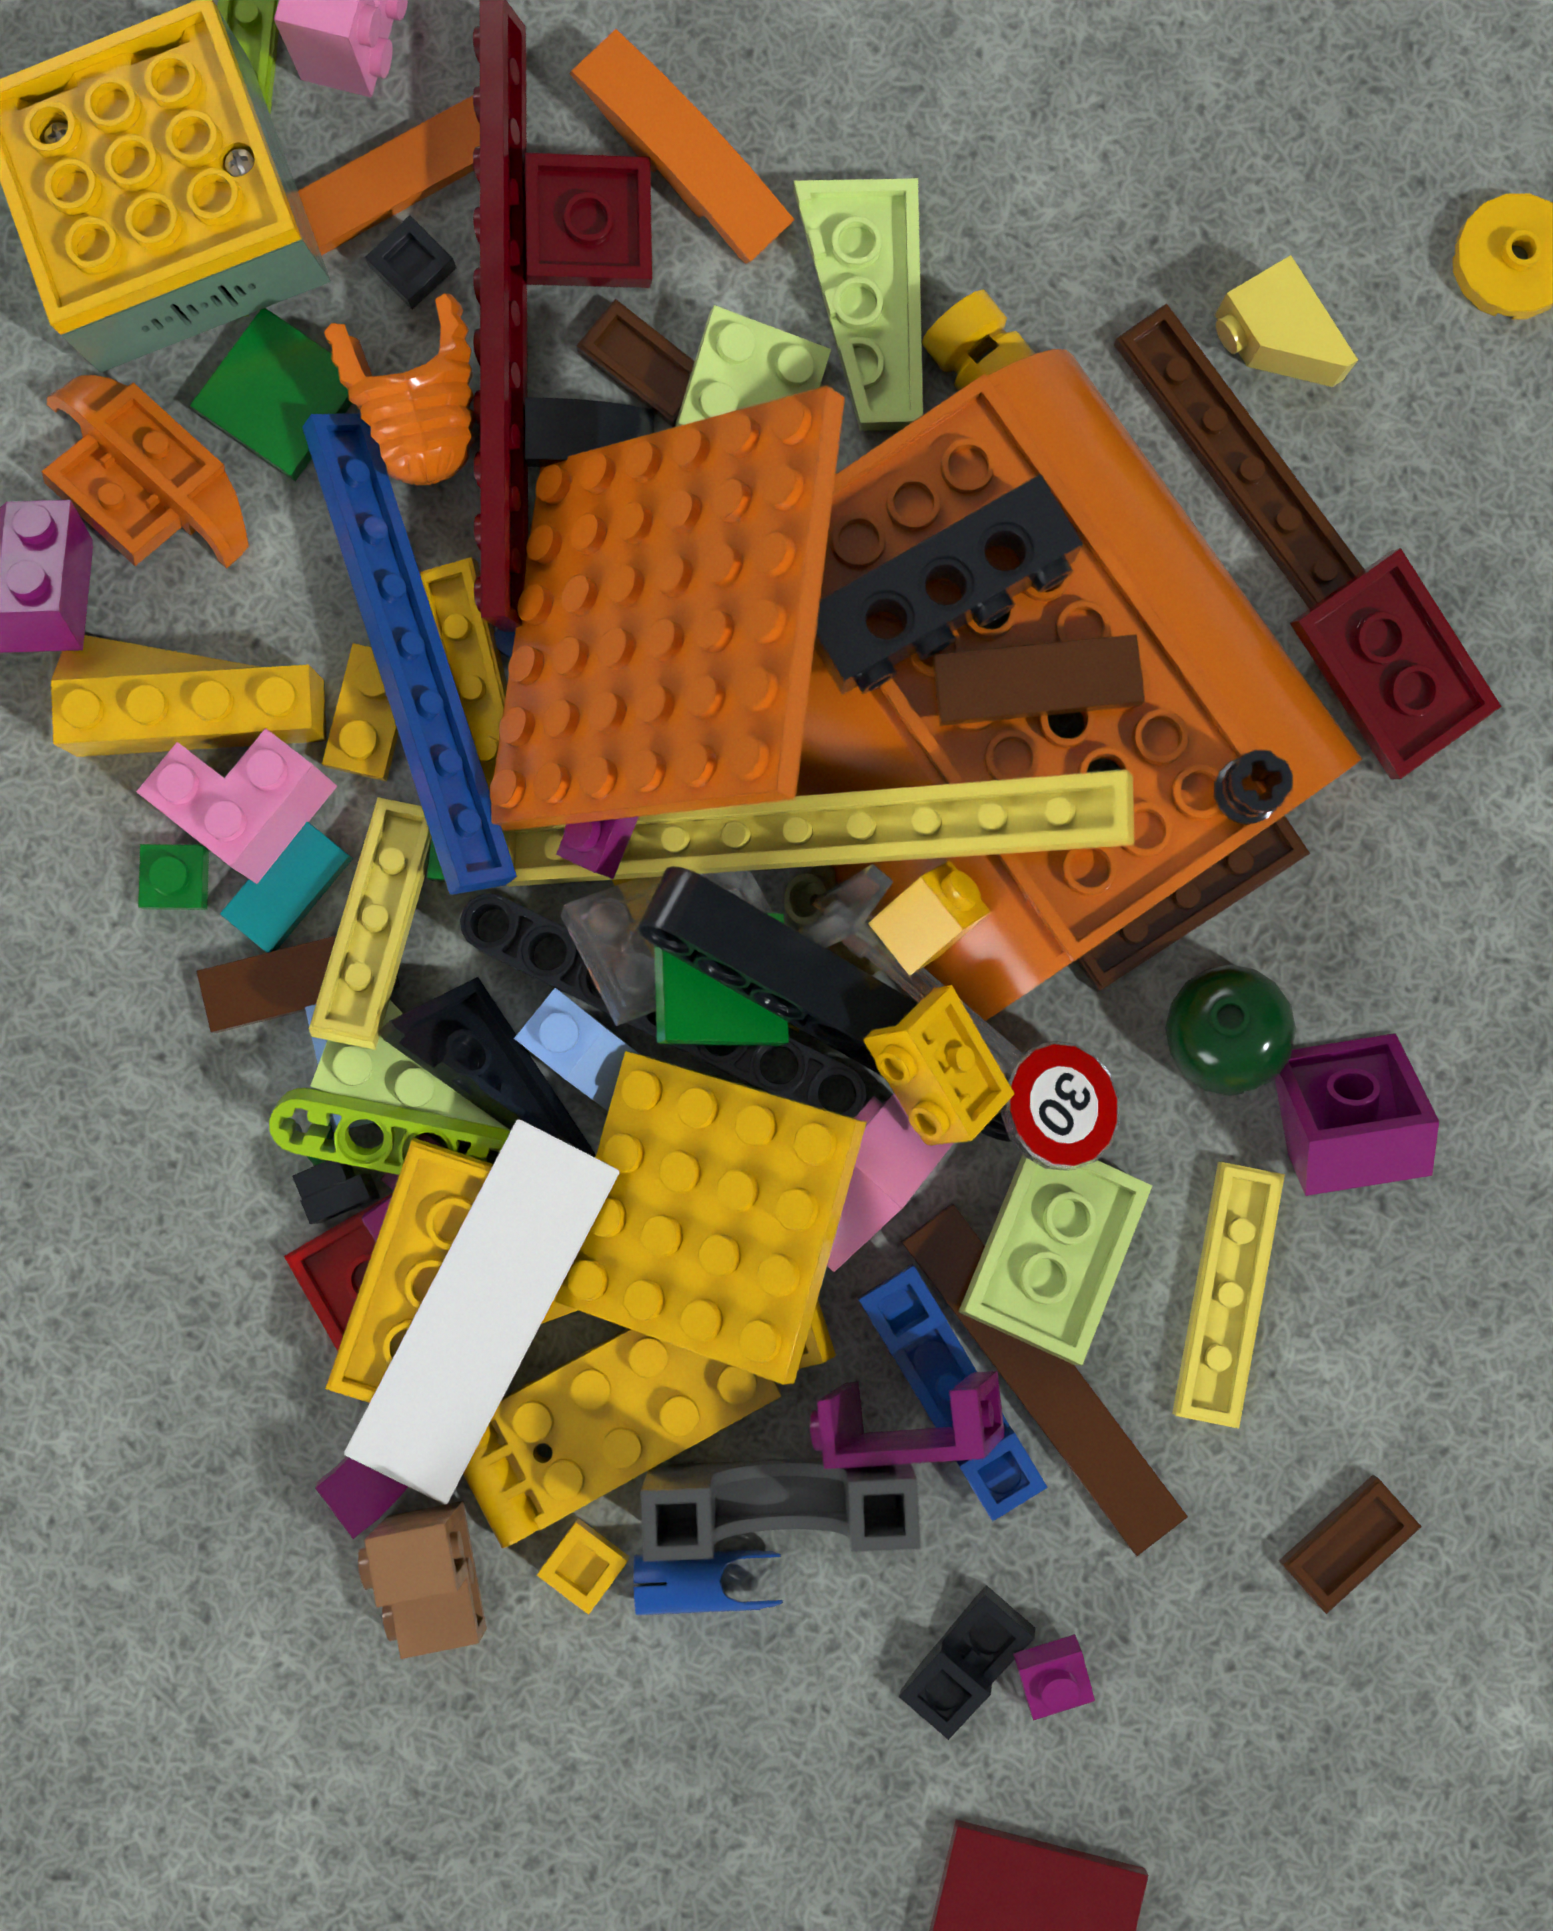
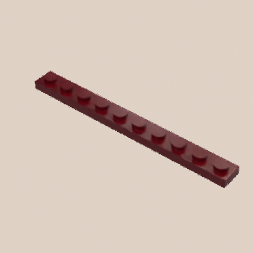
(502, 297)

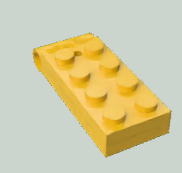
(606, 1423)

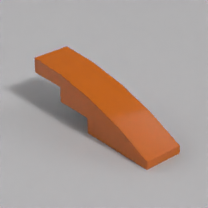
(681, 145)

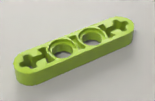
(396, 1123)

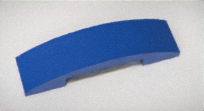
(933, 1366)

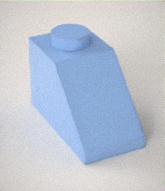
(575, 1046)

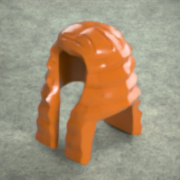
(419, 413)

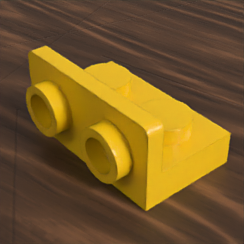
(940, 1069)

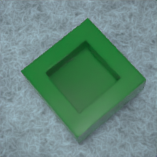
(173, 877)

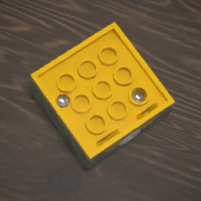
(152, 187)

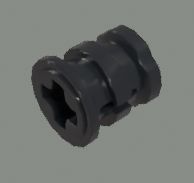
(1246, 805)

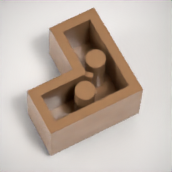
(425, 1579)

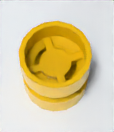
(970, 331)

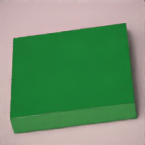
(270, 390)
(703, 1011)

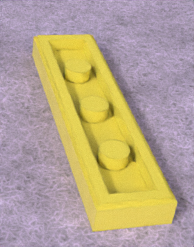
(374, 926)
(1228, 1295)

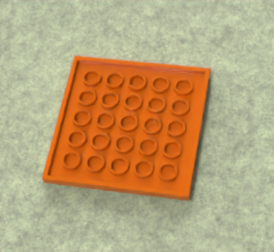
(670, 619)

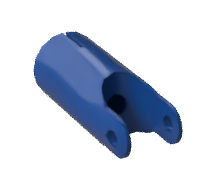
(691, 1585)

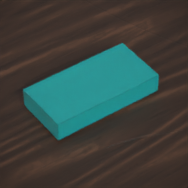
(288, 889)

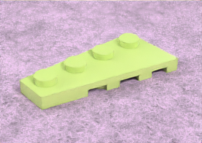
(869, 277)

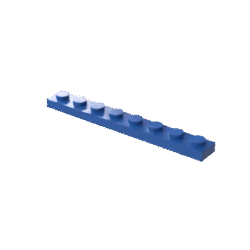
(409, 653)

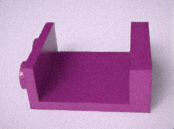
(975, 1431)

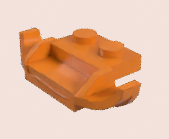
(141, 473)

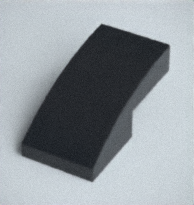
(573, 426)
(966, 1662)

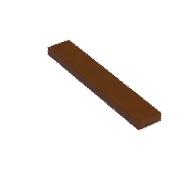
(1238, 456)
(1053, 1395)

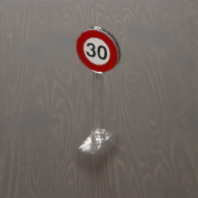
(1063, 1094)

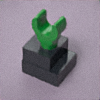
(332, 1188)

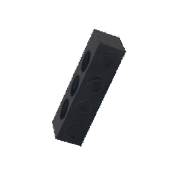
(1022, 519)

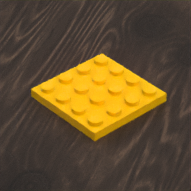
(714, 1216)

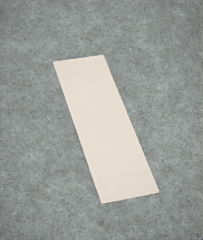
(481, 1312)

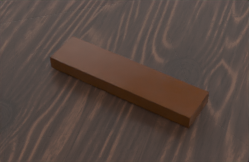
(1195, 903)

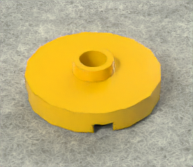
(1489, 269)

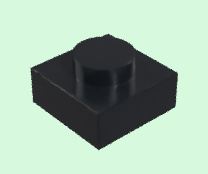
(410, 262)

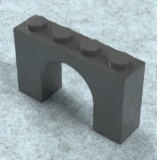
(701, 1503)

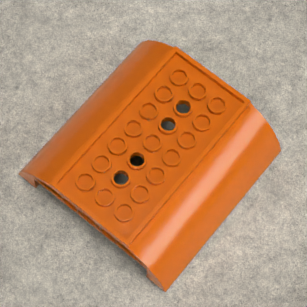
(1206, 660)

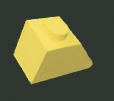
(1284, 327)

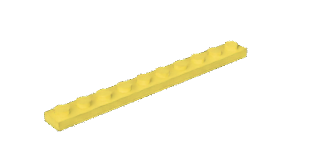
(857, 828)

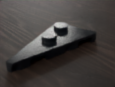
(474, 1052)

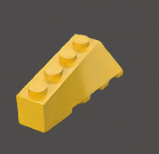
(148, 698)

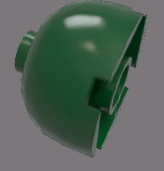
(1230, 1030)

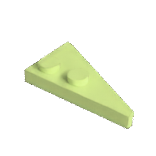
(391, 1079)

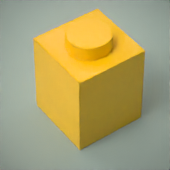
(930, 916)

